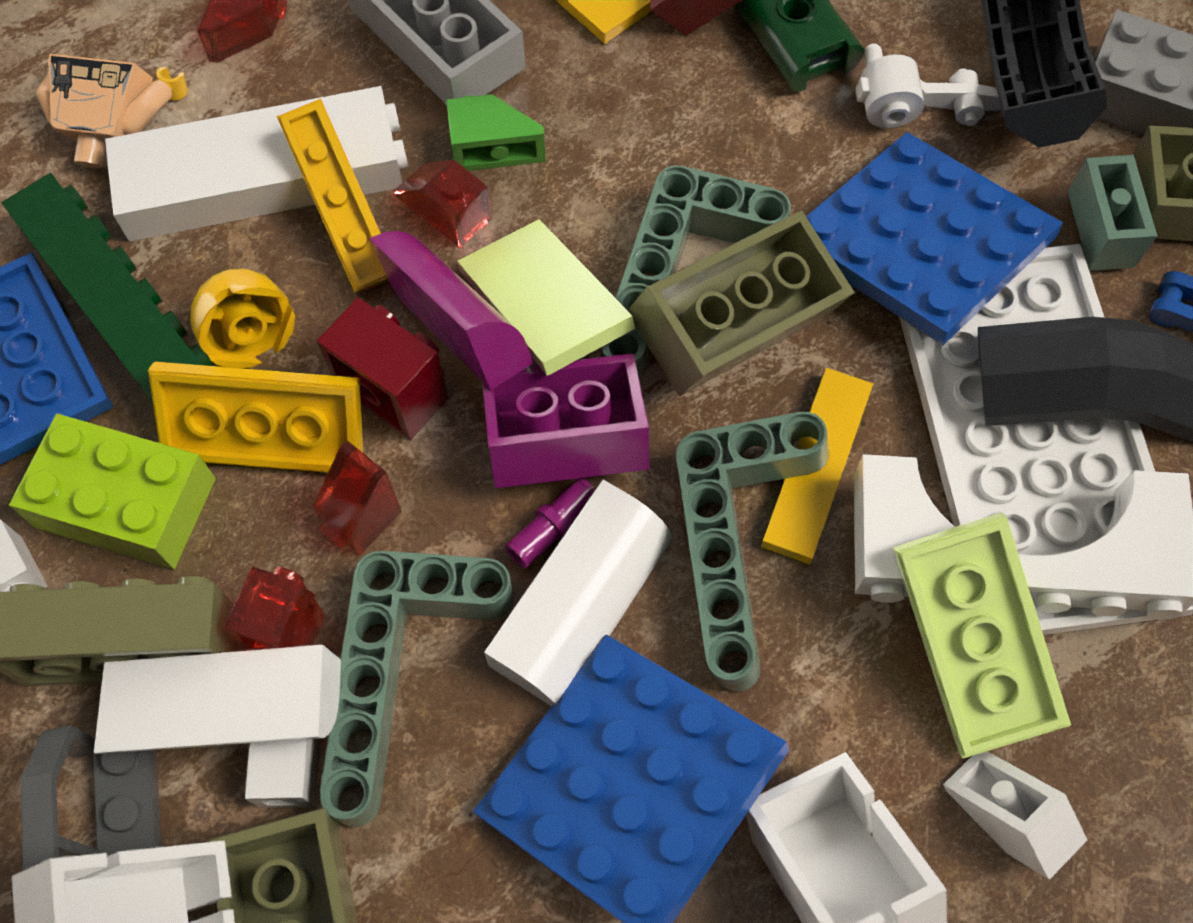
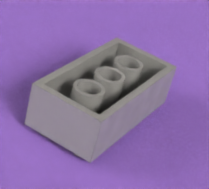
(448, 43)
(1145, 74)

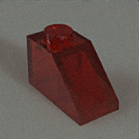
(237, 25)
(448, 199)
(355, 500)

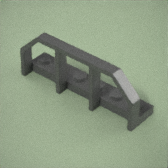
(124, 799)

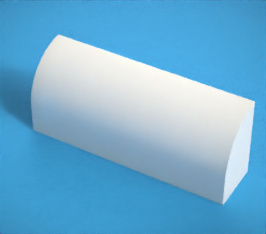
(579, 593)
(218, 699)

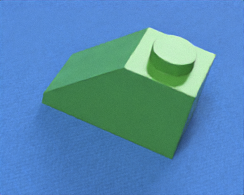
(492, 134)

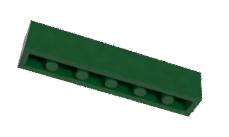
(101, 279)

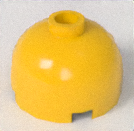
(240, 317)

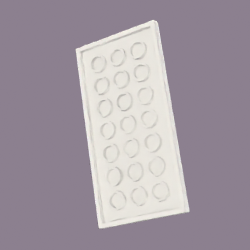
(1045, 476)

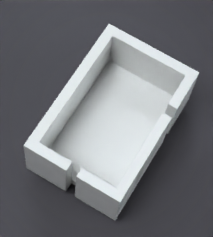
(828, 863)
(126, 886)

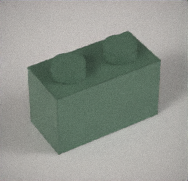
(1111, 212)

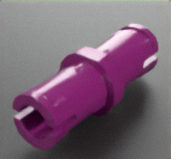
(549, 524)

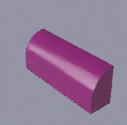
(452, 309)

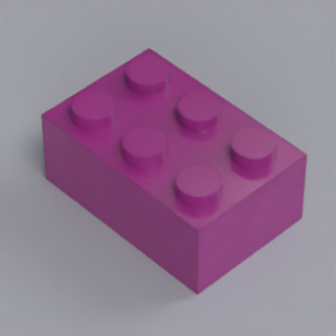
(567, 423)

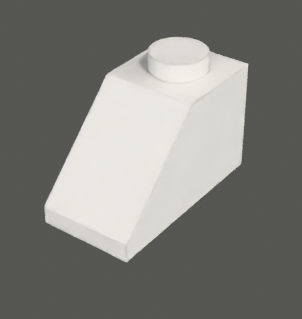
(1018, 812)

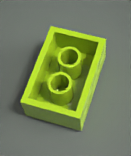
(114, 491)

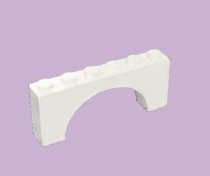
(1135, 566)

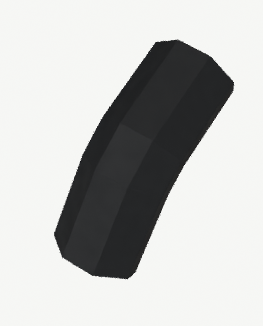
(1043, 69)
(1086, 372)

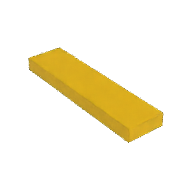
(335, 192)
(808, 498)

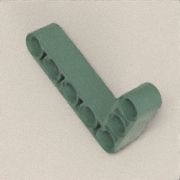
(695, 213)
(722, 531)
(384, 656)

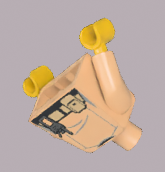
(102, 100)

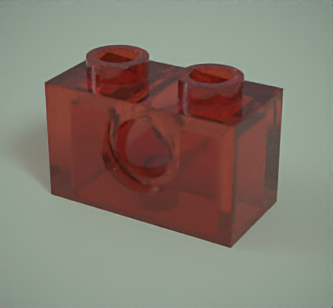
(274, 611)

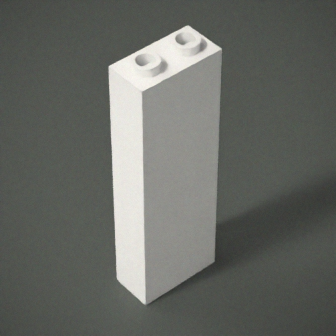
(241, 165)

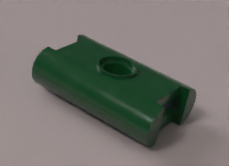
(802, 37)

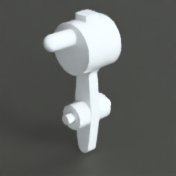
(898, 96)

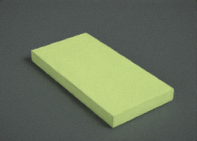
(546, 296)
(982, 635)

